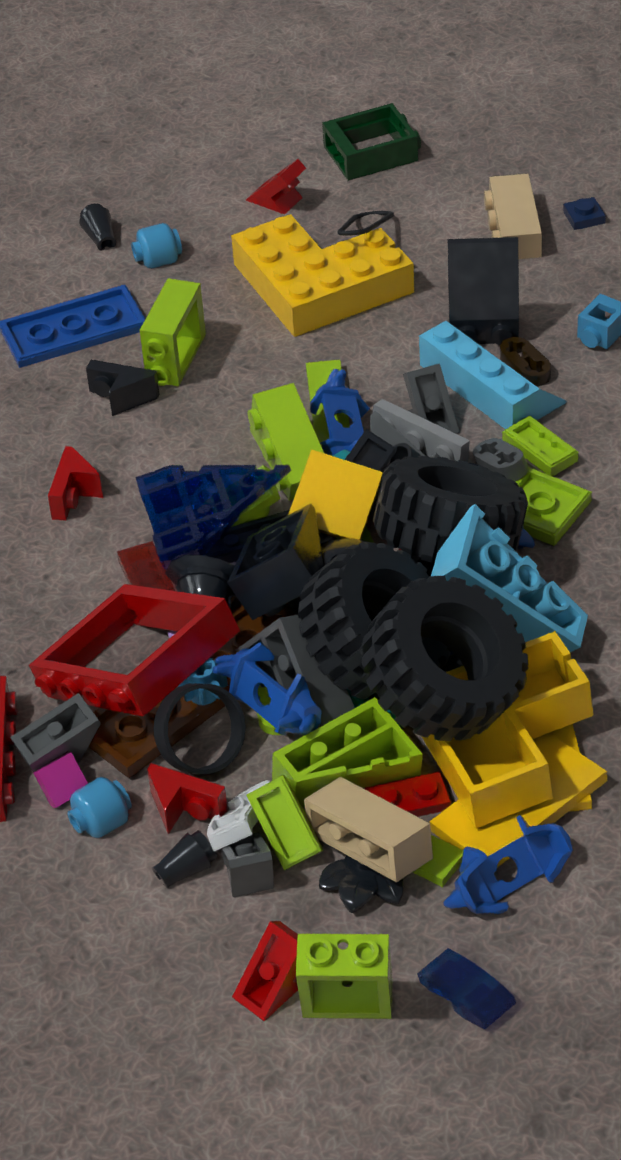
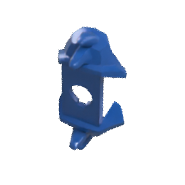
(339, 399)
(289, 709)
(537, 852)

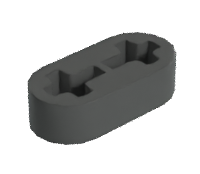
(501, 458)

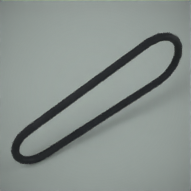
(387, 215)

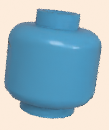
(157, 245)
(99, 807)

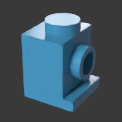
(595, 328)

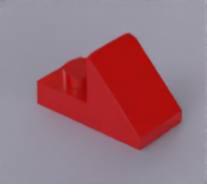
(279, 191)
(72, 479)
(180, 792)
(270, 973)

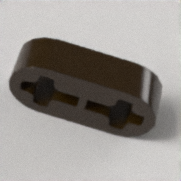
(530, 358)

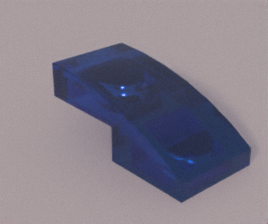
(468, 987)

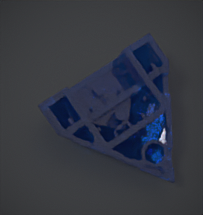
(198, 507)

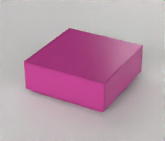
(60, 779)

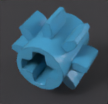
(204, 675)

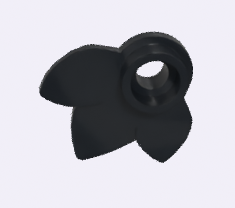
(359, 883)

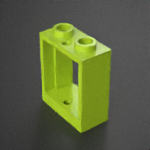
(173, 331)
(326, 969)

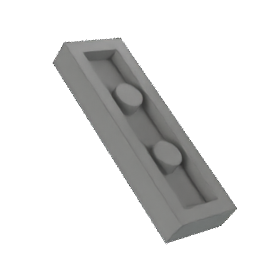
(424, 434)

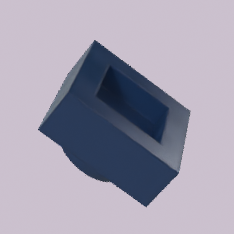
(584, 213)

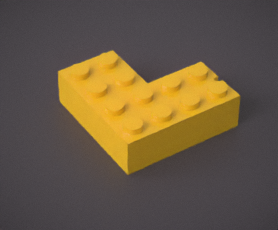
(318, 285)
(503, 766)

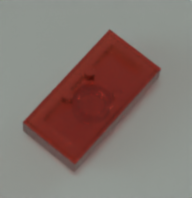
(143, 567)

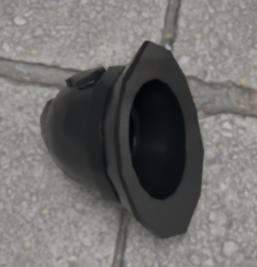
(202, 576)

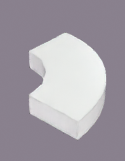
(235, 823)

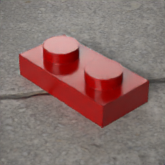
(416, 795)

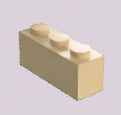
(514, 213)
(369, 829)

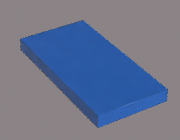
(72, 325)

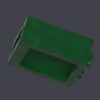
(344, 131)

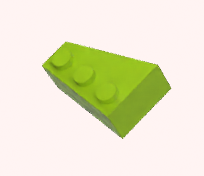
(283, 433)
(357, 746)

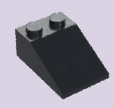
(484, 288)
(277, 563)

